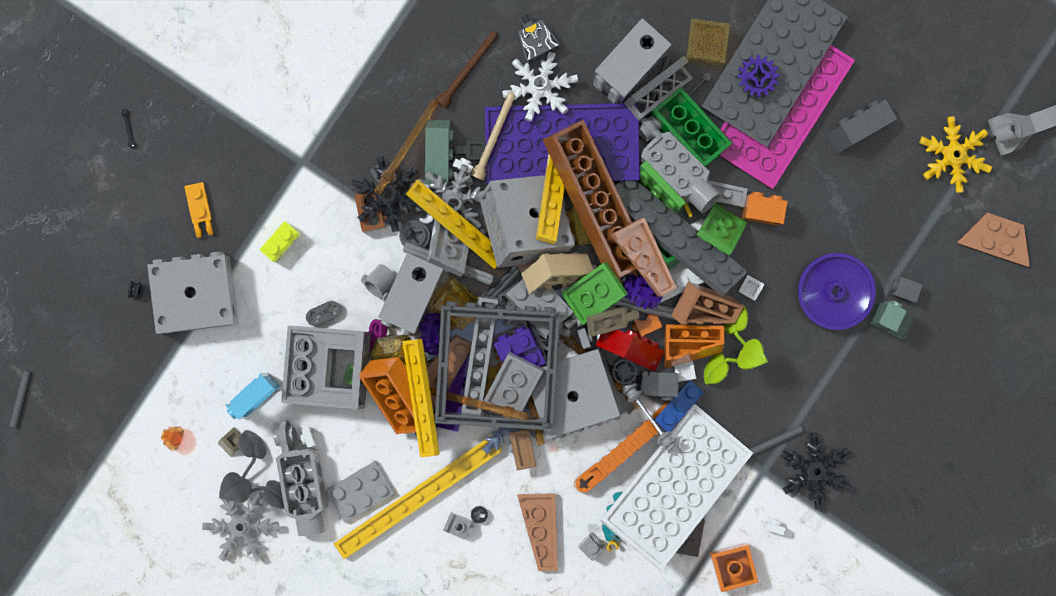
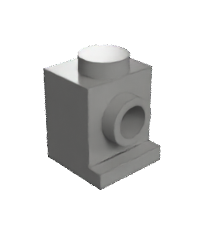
(454, 519)
(591, 546)

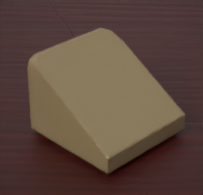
(229, 441)

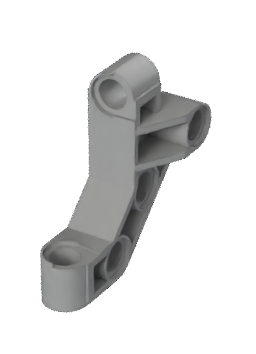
(1015, 130)

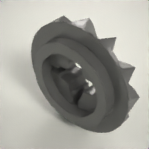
(417, 226)

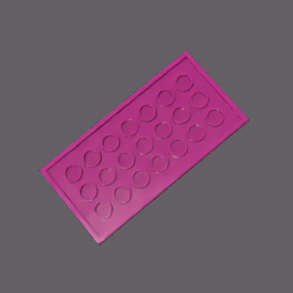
(770, 162)

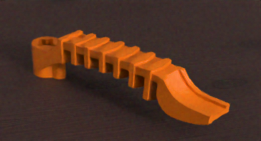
(618, 455)

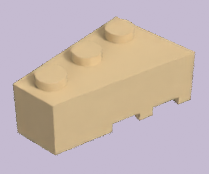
(556, 270)

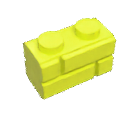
(280, 242)

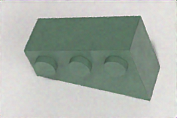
(438, 149)
(892, 319)

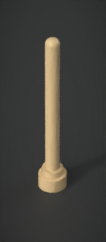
(479, 170)

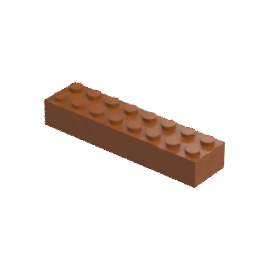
(591, 192)

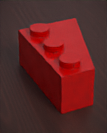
(632, 347)

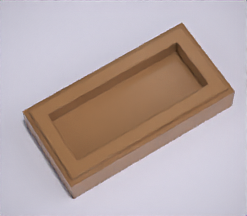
(522, 449)

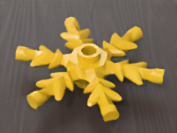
(950, 159)

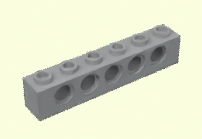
(480, 356)

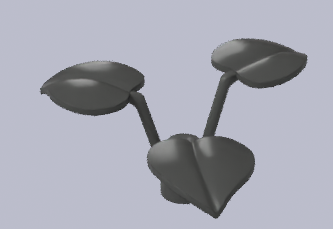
(238, 488)

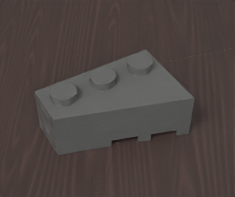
(861, 125)
(658, 384)

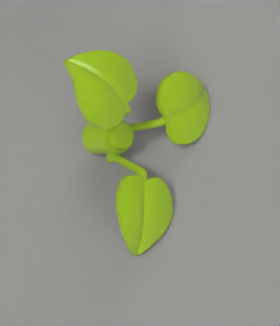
(749, 357)

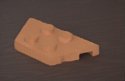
(998, 238)

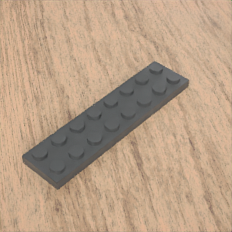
(680, 238)

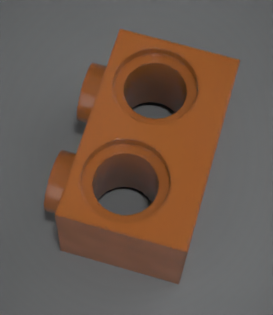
(365, 226)

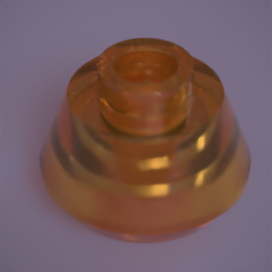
(172, 437)

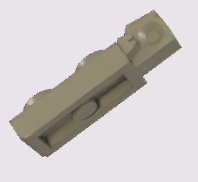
(610, 320)

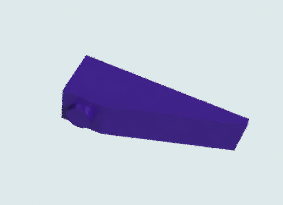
(457, 387)

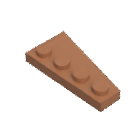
(645, 255)
(457, 354)
(540, 521)

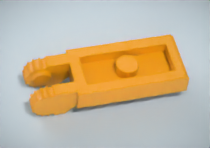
(199, 207)

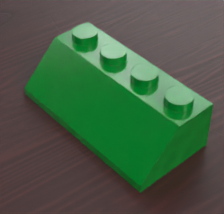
(691, 127)

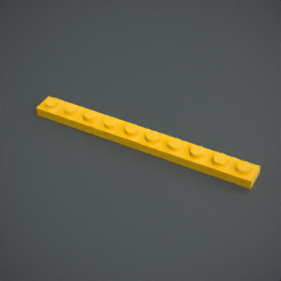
(414, 499)

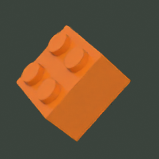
(764, 209)
(734, 567)

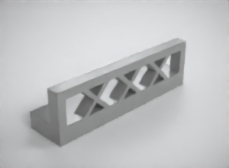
(657, 82)

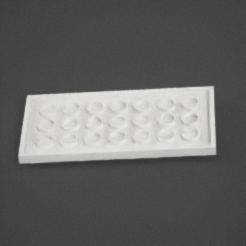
(676, 488)

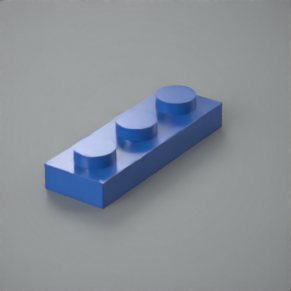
(678, 406)

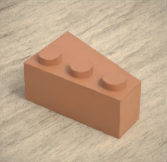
(705, 305)

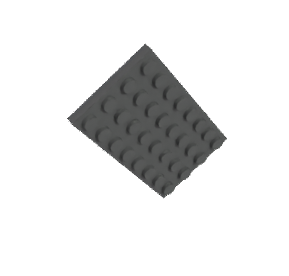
(796, 39)

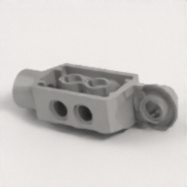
(677, 165)
(300, 481)

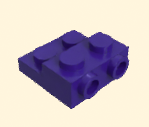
(522, 344)

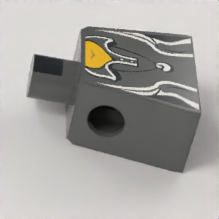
(536, 39)

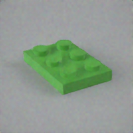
(660, 188)
(722, 229)
(594, 292)

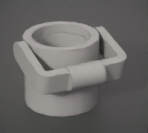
(379, 281)

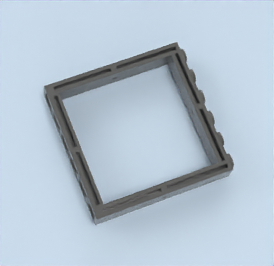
(471, 309)

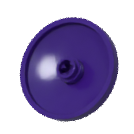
(836, 291)

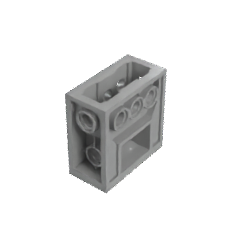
(321, 367)

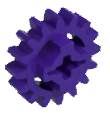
(771, 75)
(640, 292)
(430, 333)

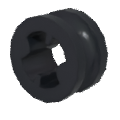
(134, 290)
(476, 509)

